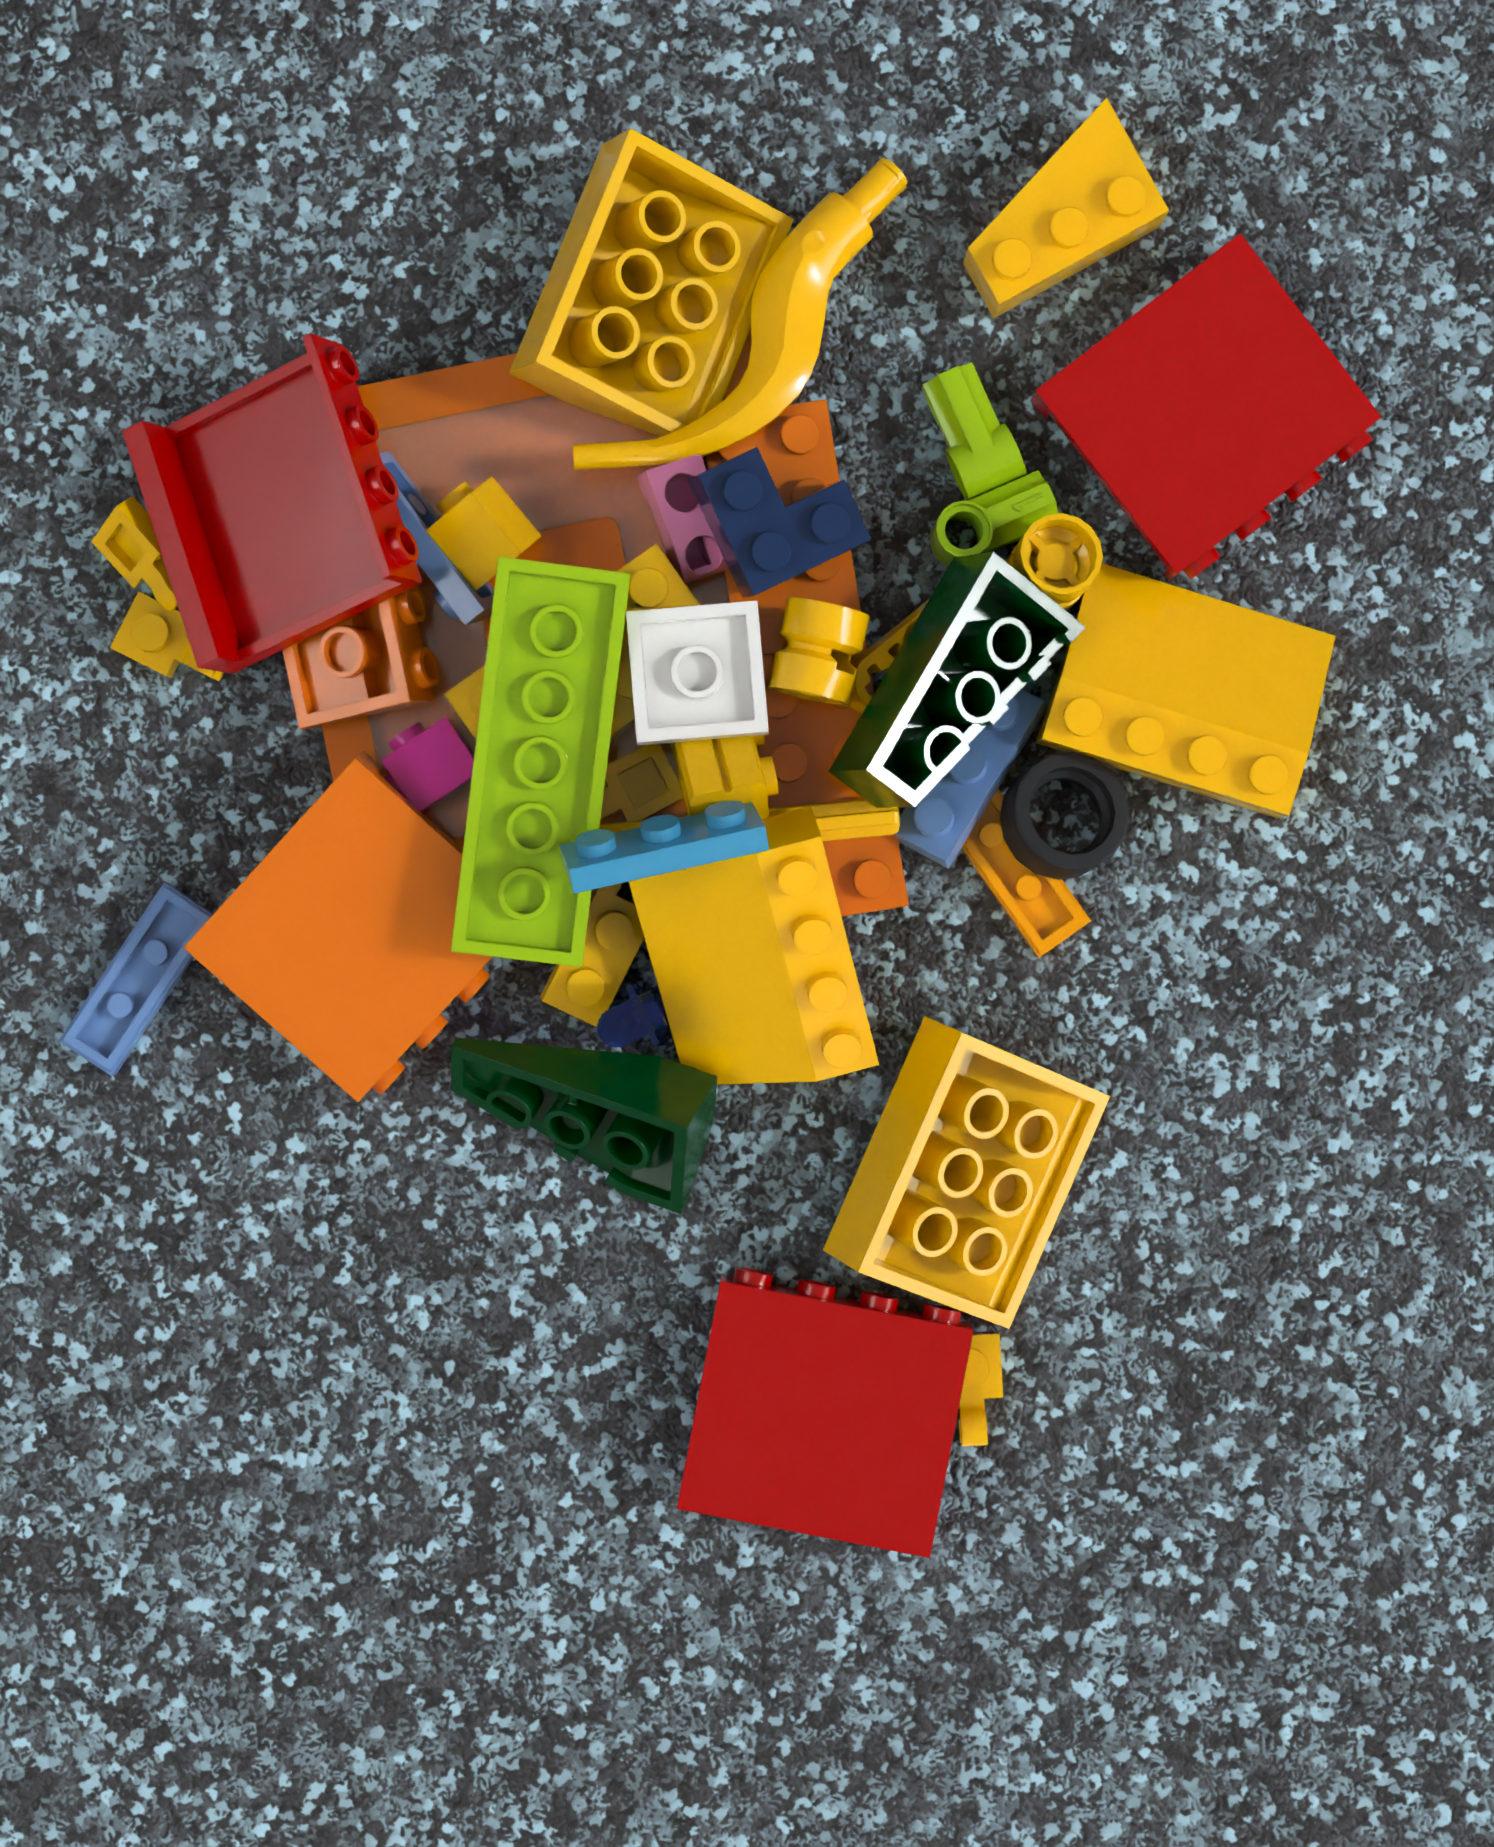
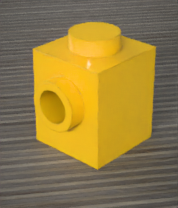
(480, 528)

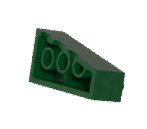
(952, 678)

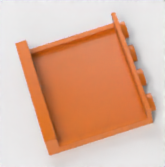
(348, 932)

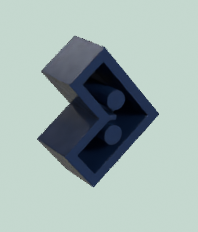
(763, 536)

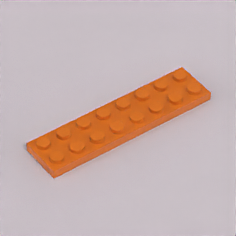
(804, 732)

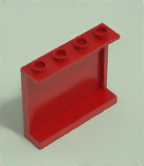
(1208, 408)
(274, 510)
(826, 1412)

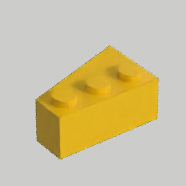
(1068, 216)

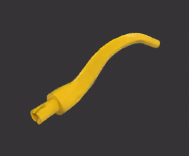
(785, 328)

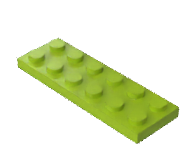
(539, 758)

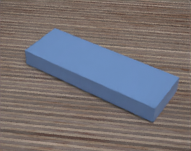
(136, 981)

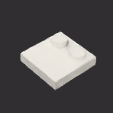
(697, 672)

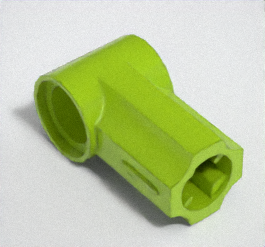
(979, 447)
(996, 516)

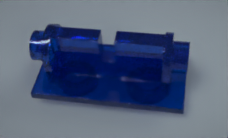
(633, 1019)

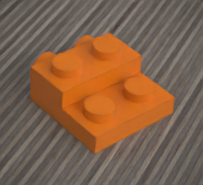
(363, 664)

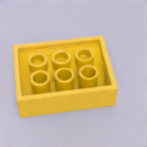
(649, 289)
(1189, 691)
(758, 962)
(965, 1174)

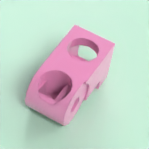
(680, 520)

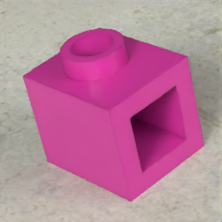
(429, 764)

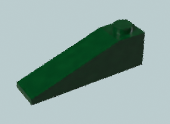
(617, 1110)

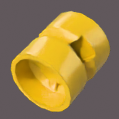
(1059, 557)
(818, 651)

